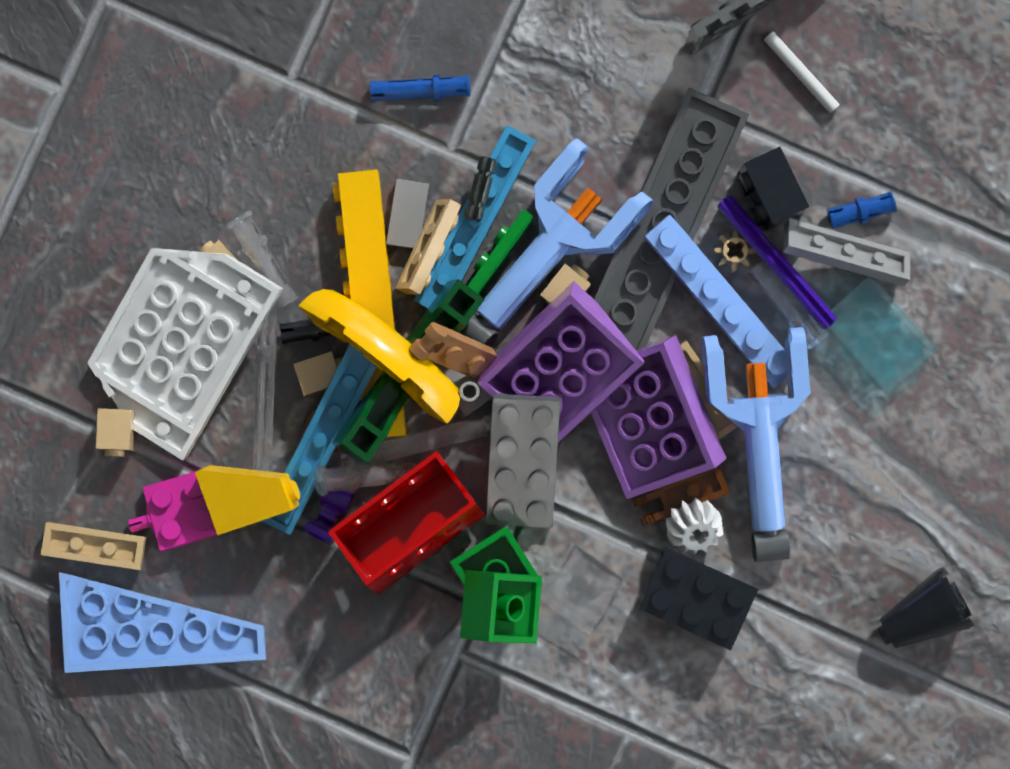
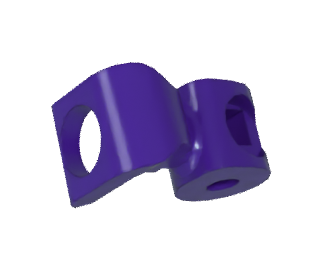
(333, 504)

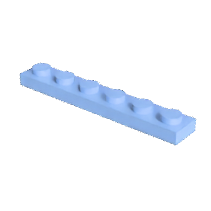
(718, 298)

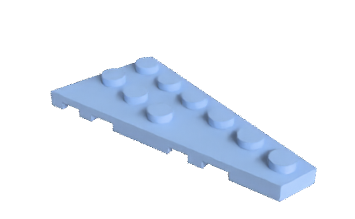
(129, 630)

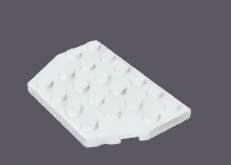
(180, 341)

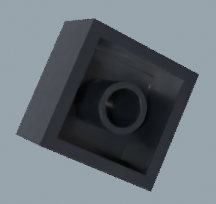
(772, 189)

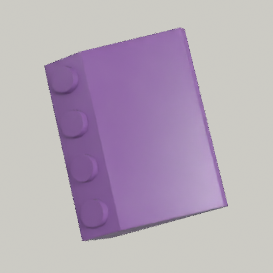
(566, 354)
(657, 423)

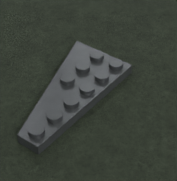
(729, 17)

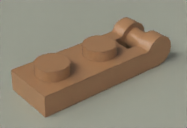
(453, 350)

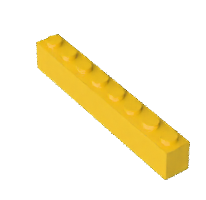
(366, 255)

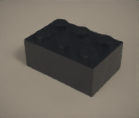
(697, 598)

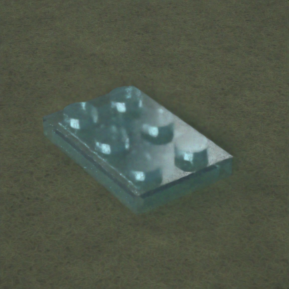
(879, 335)

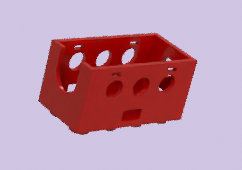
(406, 523)

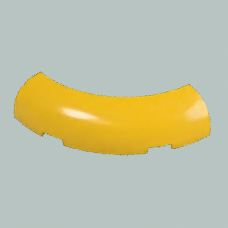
(385, 350)

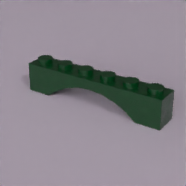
(385, 399)

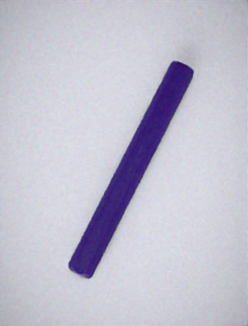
(777, 262)

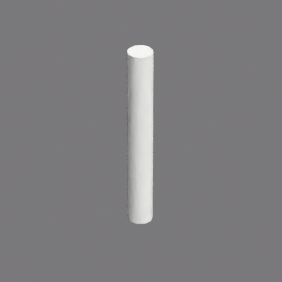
(801, 72)

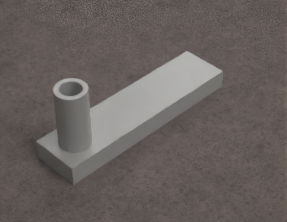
(845, 252)

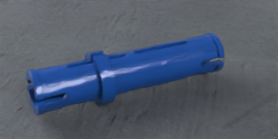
(420, 88)

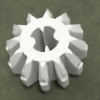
(694, 526)

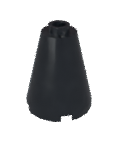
(926, 613)

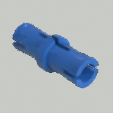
(861, 210)

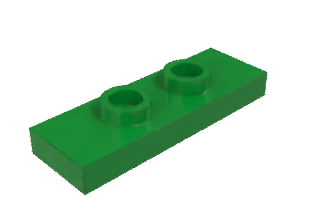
(506, 241)

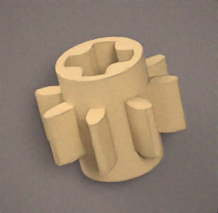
(733, 241)

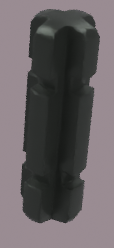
(480, 189)

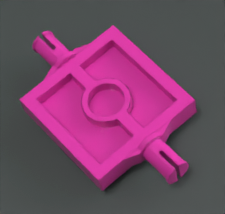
(175, 513)

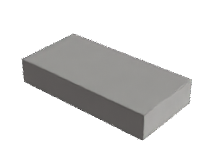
(407, 213)

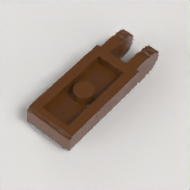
(703, 486)

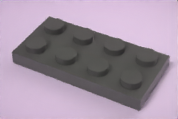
(523, 460)

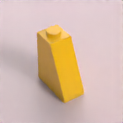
(245, 495)

